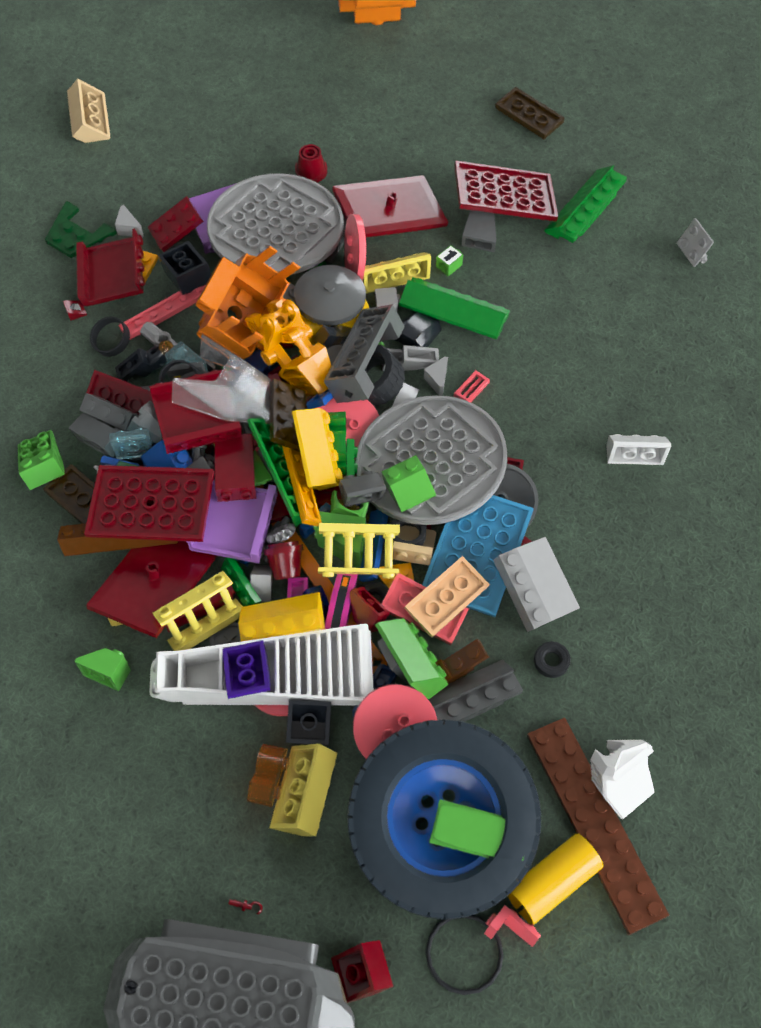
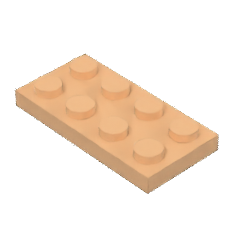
(446, 596)

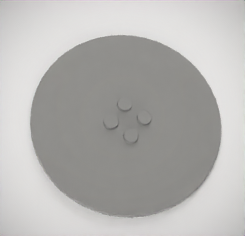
(277, 211)
(455, 445)

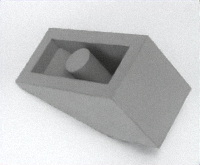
(387, 296)

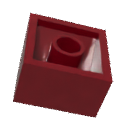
(362, 970)

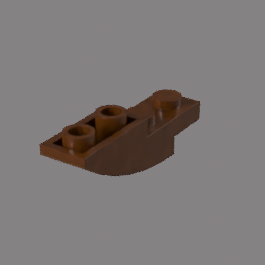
(463, 661)

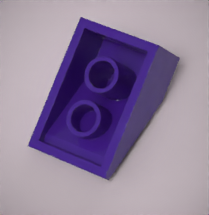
(246, 669)

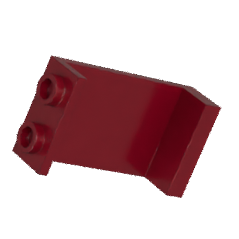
(235, 469)

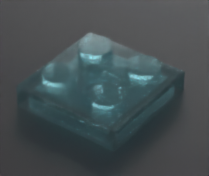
(130, 443)

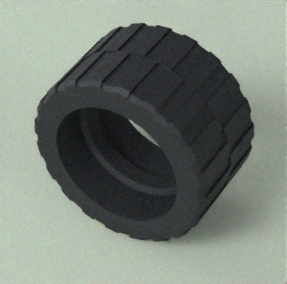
(392, 379)

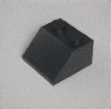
(308, 722)

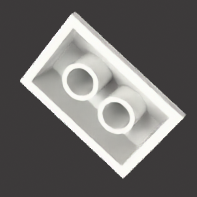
(637, 449)

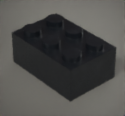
(185, 267)

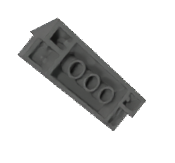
(476, 693)

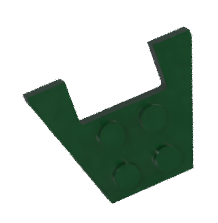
(65, 233)

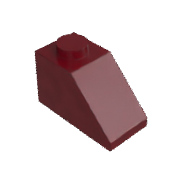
(367, 609)

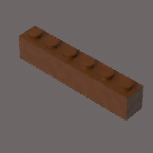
(74, 542)

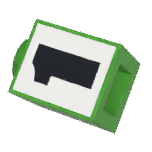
(449, 260)

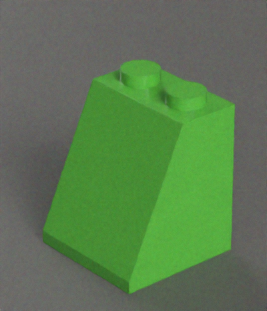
(339, 540)

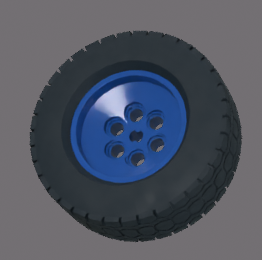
(388, 802)

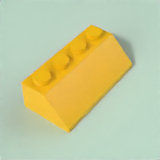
(317, 448)
(281, 617)

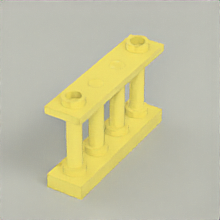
(349, 532)
(207, 626)

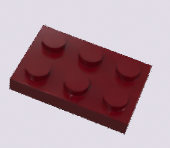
(175, 224)

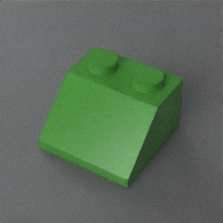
(408, 483)
(105, 667)

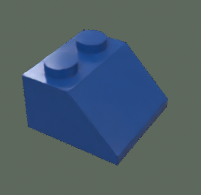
(159, 458)

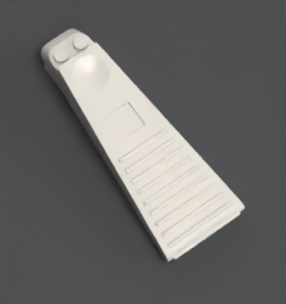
(303, 666)

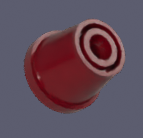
(311, 163)
(285, 559)

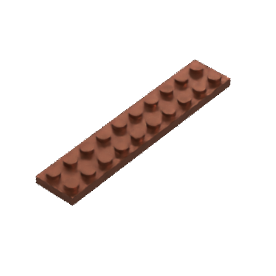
(597, 822)

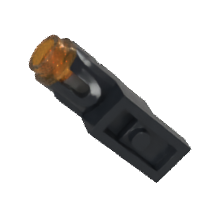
(143, 362)

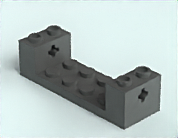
(347, 375)

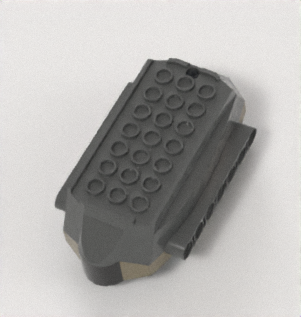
(223, 981)

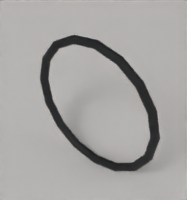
(445, 985)

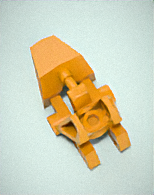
(287, 326)

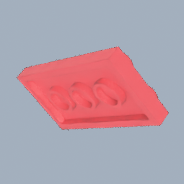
(404, 591)

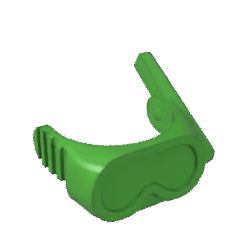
(337, 508)

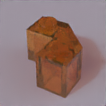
(268, 774)

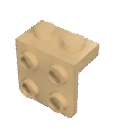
(414, 553)

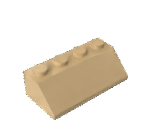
(88, 113)

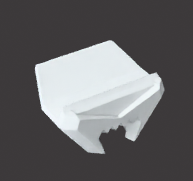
(623, 774)

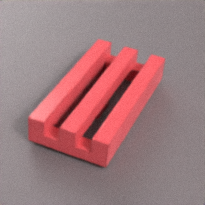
(486, 381)

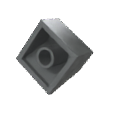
(361, 488)

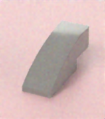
(415, 357)

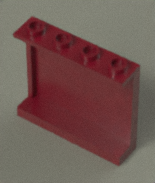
(110, 270)
(185, 427)

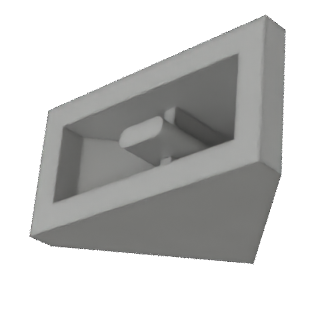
(126, 222)
(436, 374)
(262, 581)

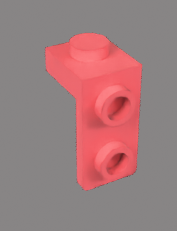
(514, 922)

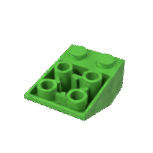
(39, 460)

